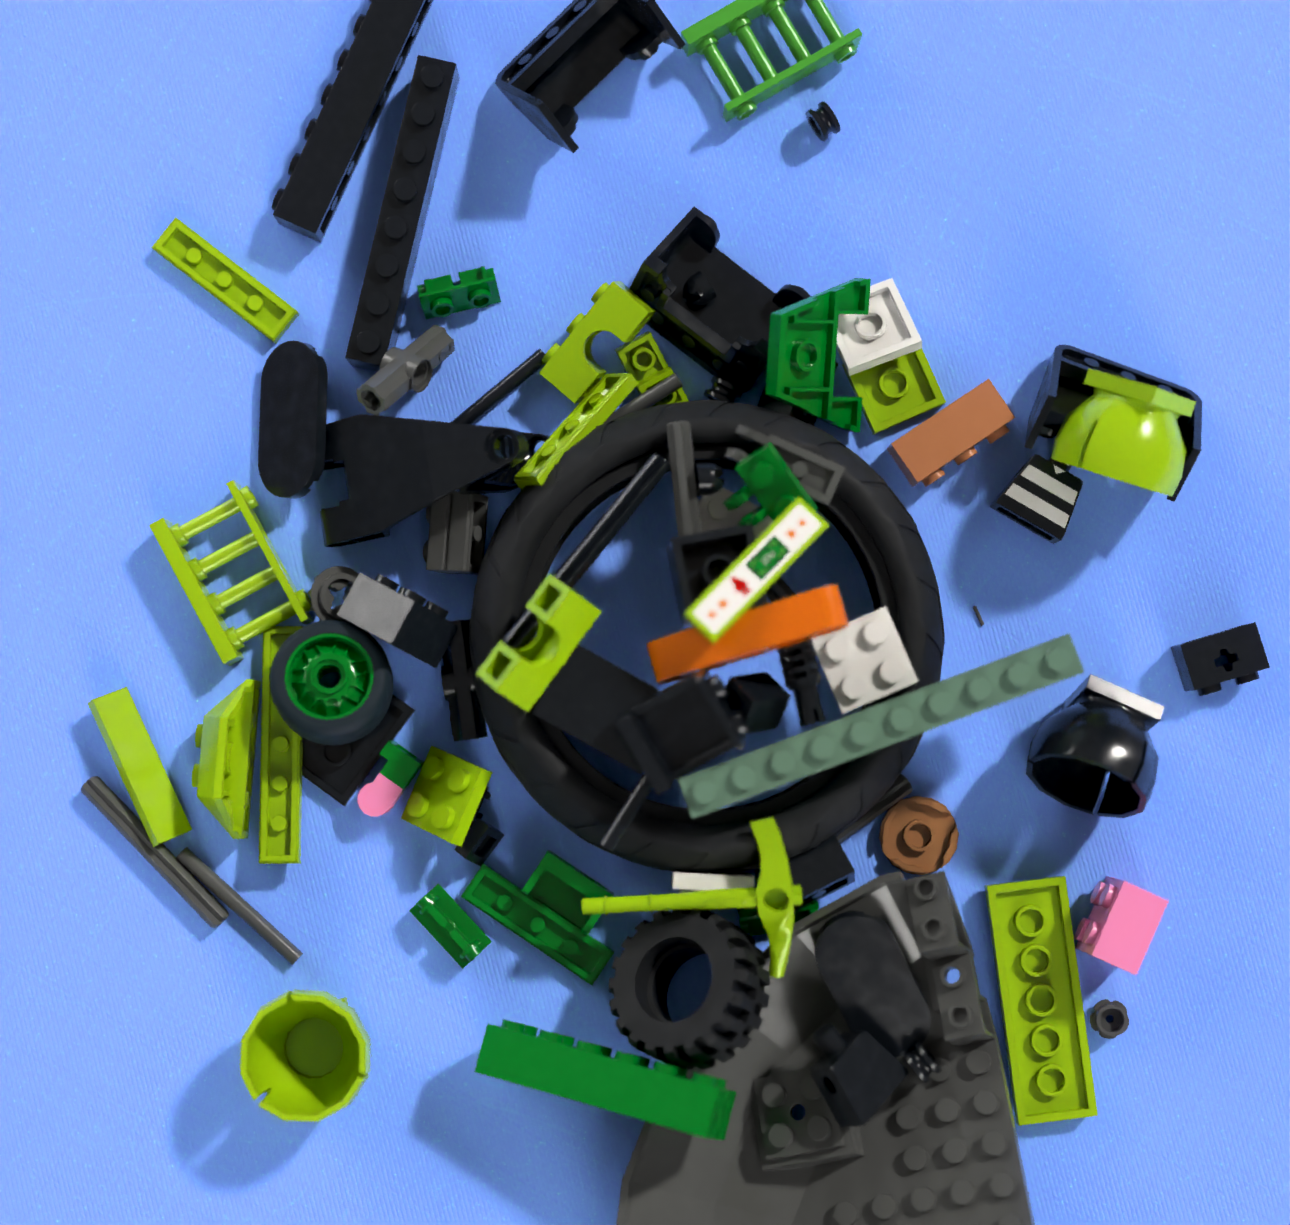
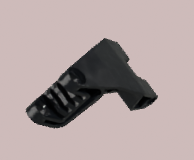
(408, 464)

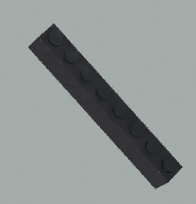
(348, 115)
(403, 212)

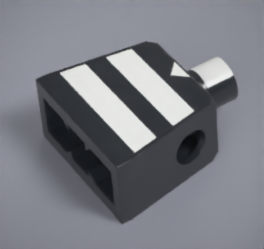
(1040, 497)

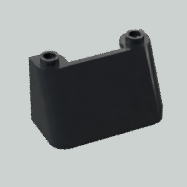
(731, 330)

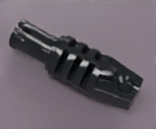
(802, 677)

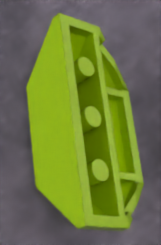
(228, 758)

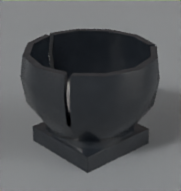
(1096, 734)

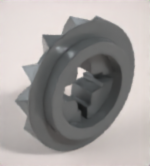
(331, 579)

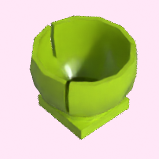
(1126, 433)
(305, 1055)

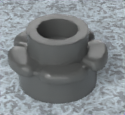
(1109, 1029)

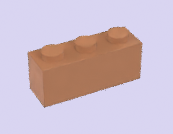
(951, 434)

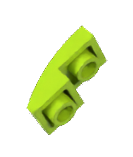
(648, 366)

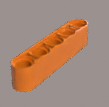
(753, 634)

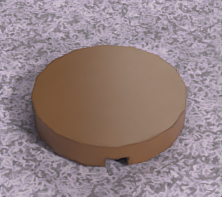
(918, 835)

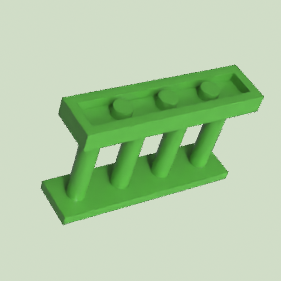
(737, 19)

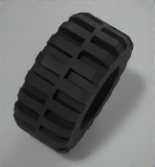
(729, 1007)

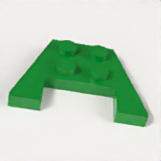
(805, 354)

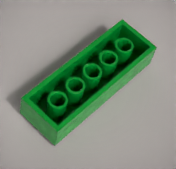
(610, 1083)

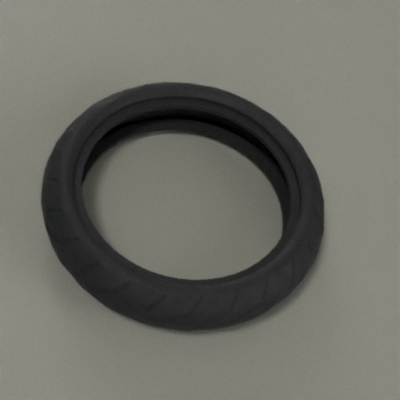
(519, 560)

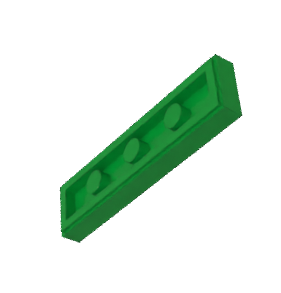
(537, 924)

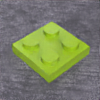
(446, 795)

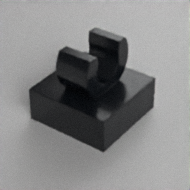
(479, 842)

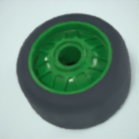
(335, 713)

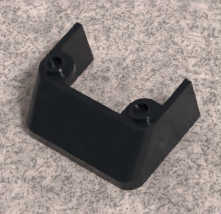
(577, 55)
(1064, 391)

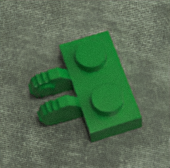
(771, 484)

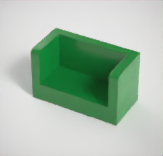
(562, 890)

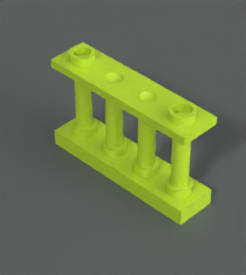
(193, 572)

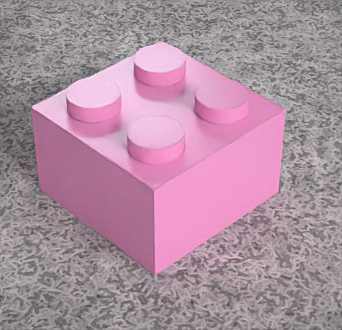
(1120, 923)

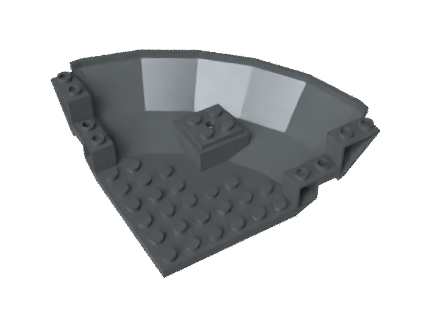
(924, 1156)

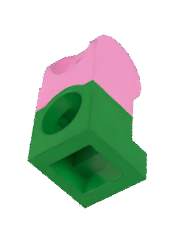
(391, 782)

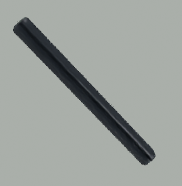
(596, 541)

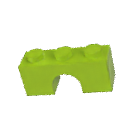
(572, 364)
(527, 671)

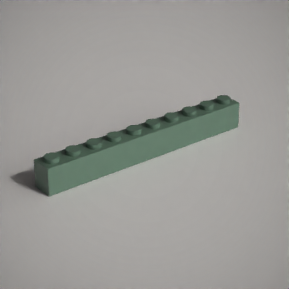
(880, 725)

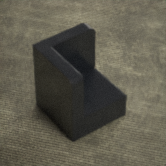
(758, 700)

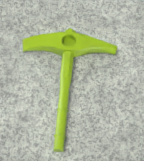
(772, 896)

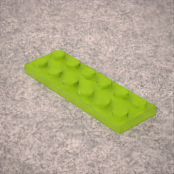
(1040, 1000)

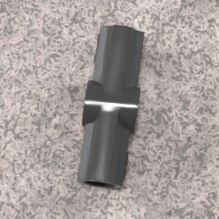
(405, 370)

